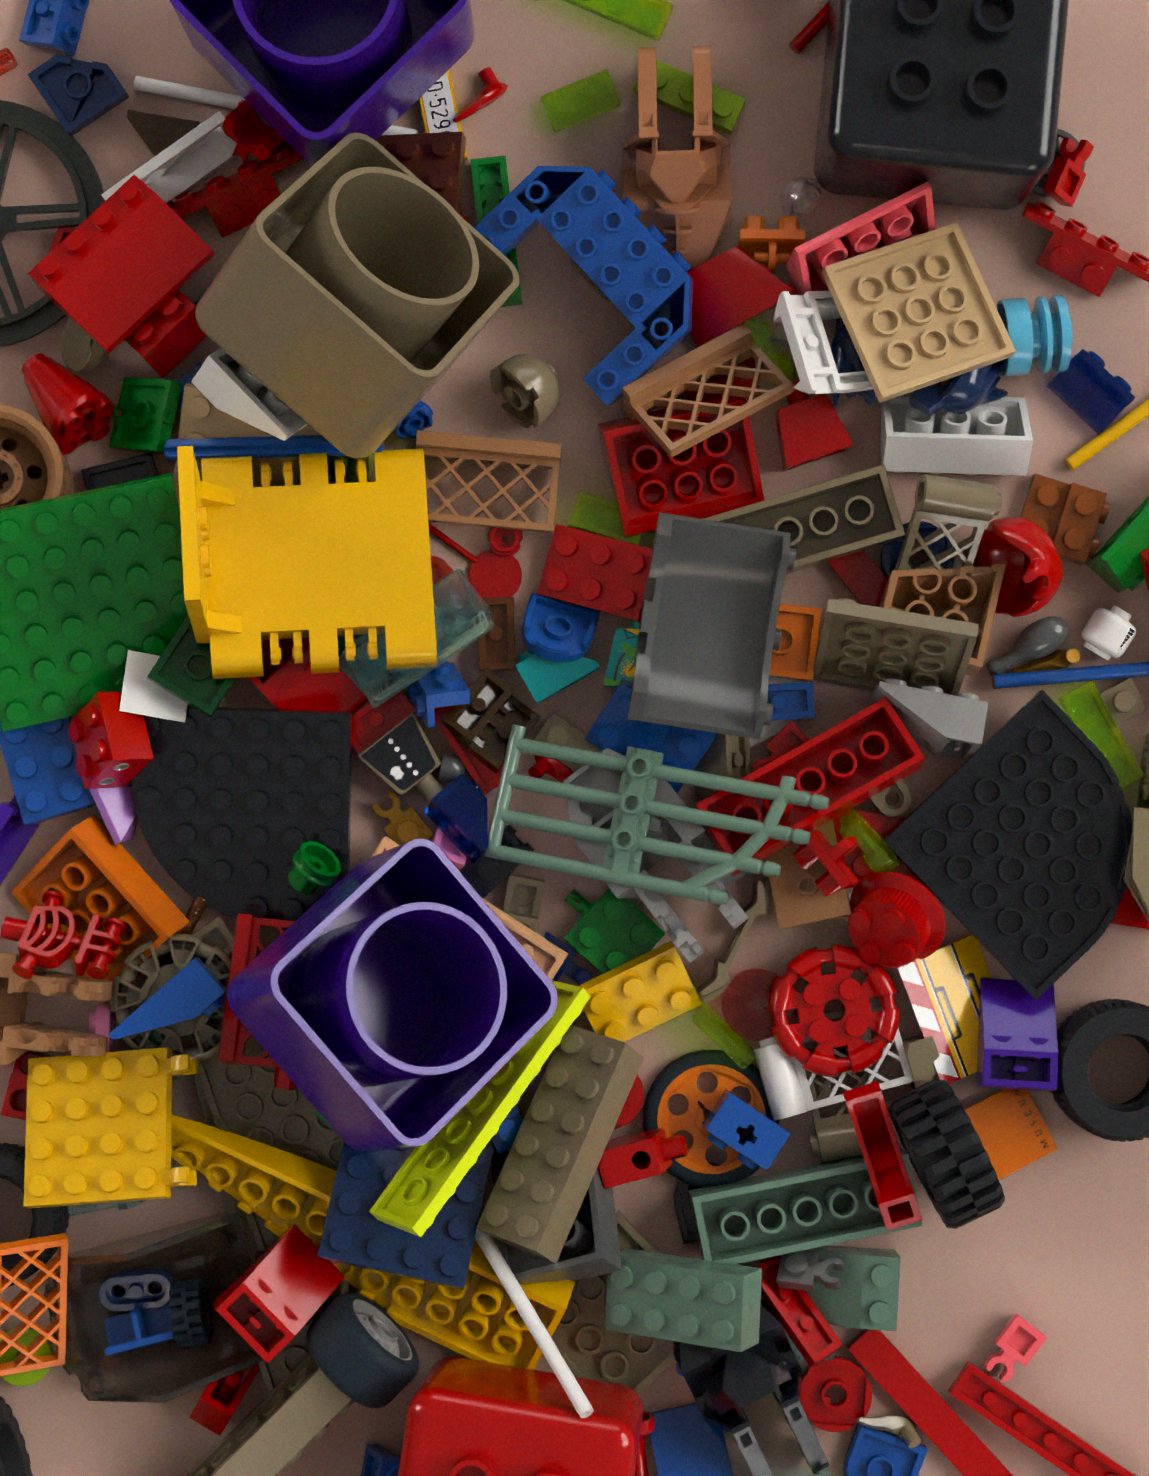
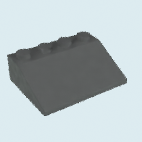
(589, 1248)

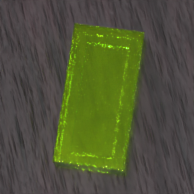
(723, 1036)

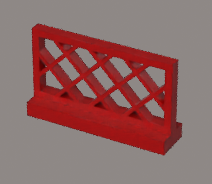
(245, 950)

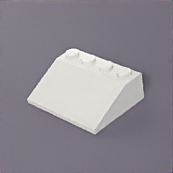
(245, 397)

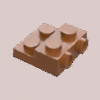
(1067, 515)

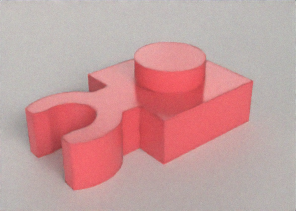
(1018, 1343)

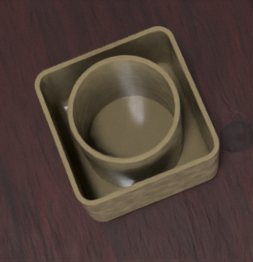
(355, 294)

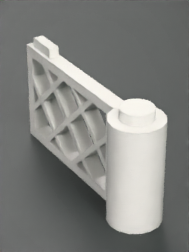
(787, 1082)

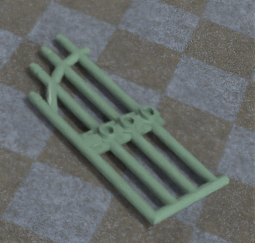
(632, 816)

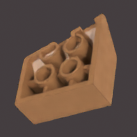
(954, 594)

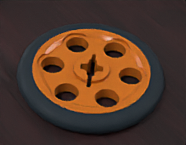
(681, 1078)

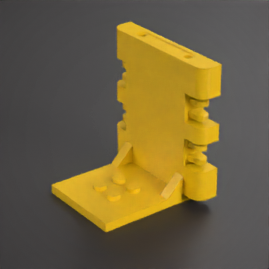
(307, 561)

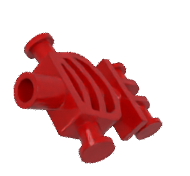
(52, 947)

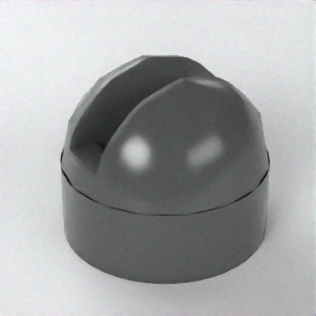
(450, 768)

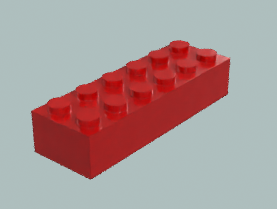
(841, 763)

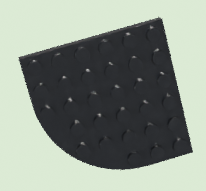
(240, 798)
(1026, 844)

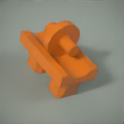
(771, 245)

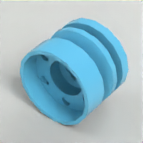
(1039, 335)

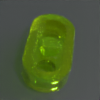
(878, 854)

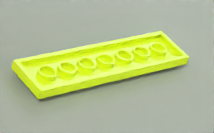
(439, 1165)

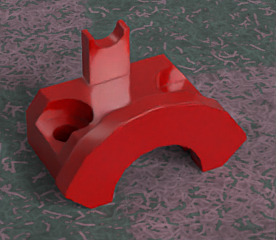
(251, 133)

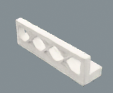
(186, 161)

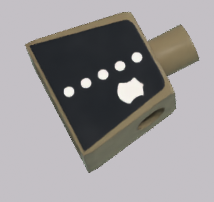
(405, 759)

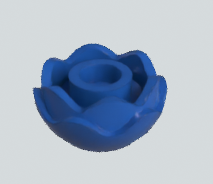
(417, 419)

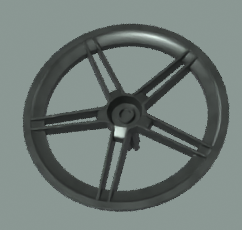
(88, 188)

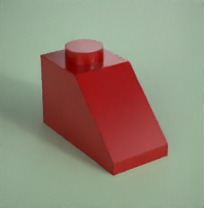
(222, 1399)

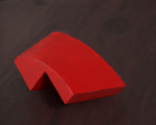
(731, 292)

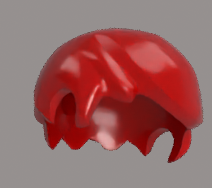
(1031, 567)

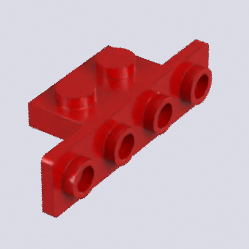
(240, 197)
(1080, 255)

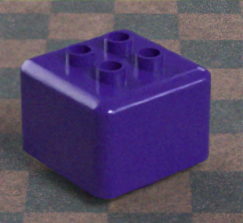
(329, 63)
(394, 998)

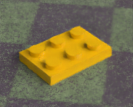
(640, 994)

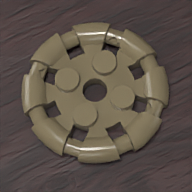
(126, 994)

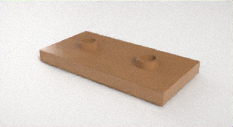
(795, 892)

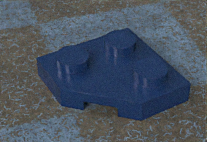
(77, 90)

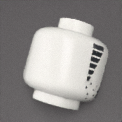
(1108, 632)

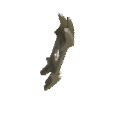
(720, 978)

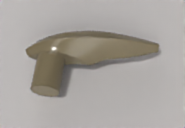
(896, 1425)

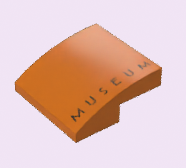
(1011, 1130)

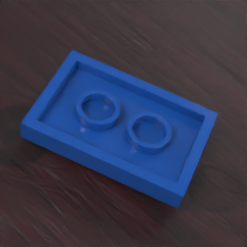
(614, 731)
(44, 771)

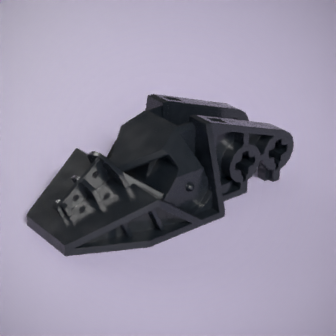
(731, 1380)

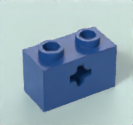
(766, 1134)

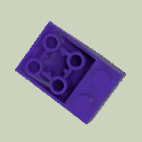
(1016, 1038)

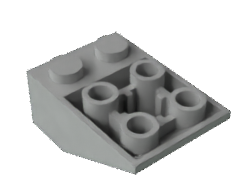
(937, 720)

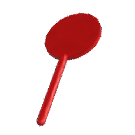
(489, 572)

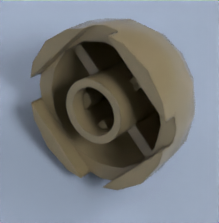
(528, 387)

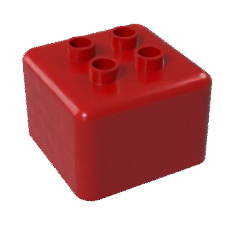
(517, 1423)

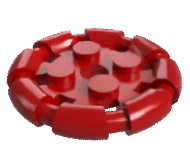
(849, 1027)

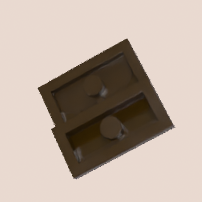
(487, 720)

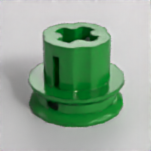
(313, 867)

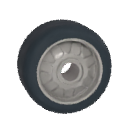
(362, 1350)

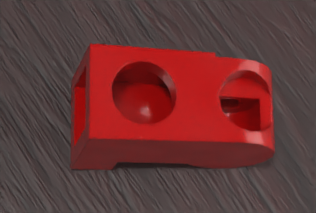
(16, 1094)

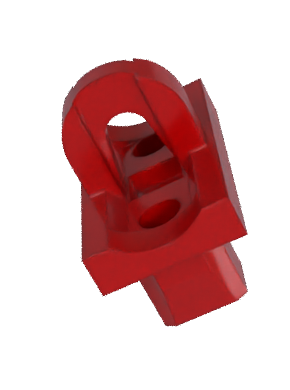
(838, 873)

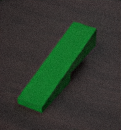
(489, 189)

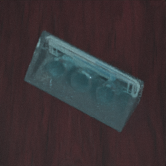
(459, 621)

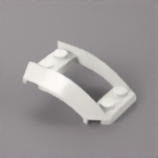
(810, 346)

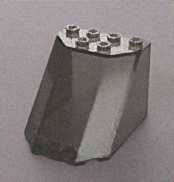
(157, 1373)

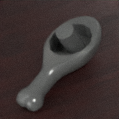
(1034, 642)

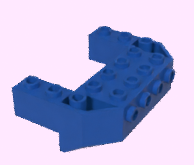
(614, 252)

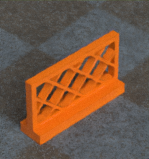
(30, 1250)

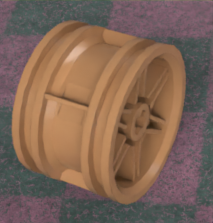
(33, 449)

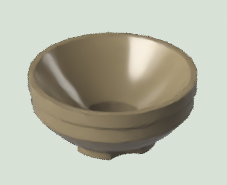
(79, 350)

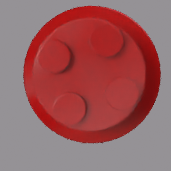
(894, 919)

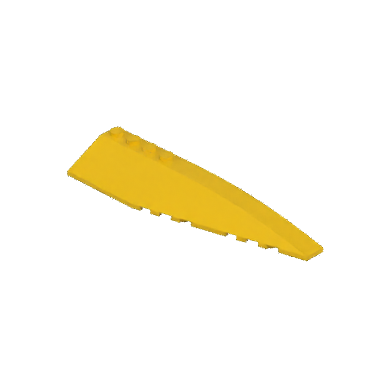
(292, 1189)

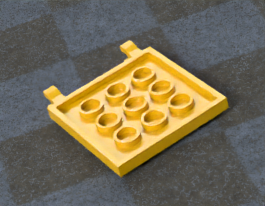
(102, 1128)

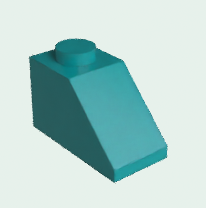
(549, 677)

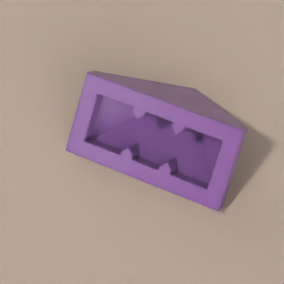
(117, 811)

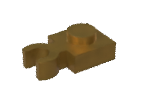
(404, 825)

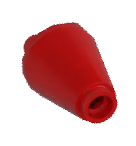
(66, 403)

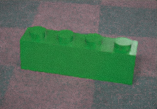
(1119, 557)

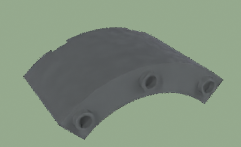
(709, 626)

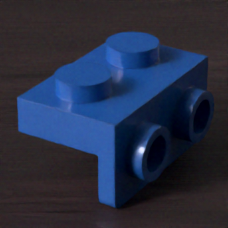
(438, 689)

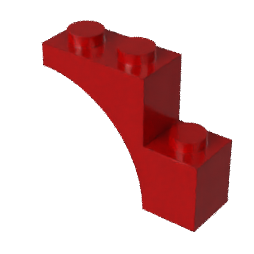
(882, 1156)

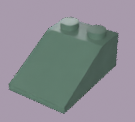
(867, 1288)

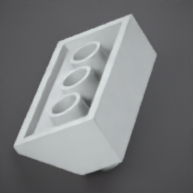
(985, 440)

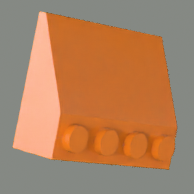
(103, 881)

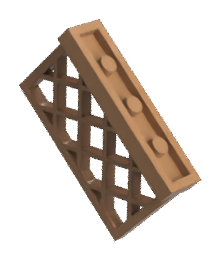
(691, 374)
(496, 451)

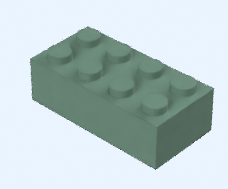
(685, 1300)

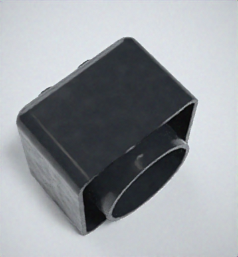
(940, 98)

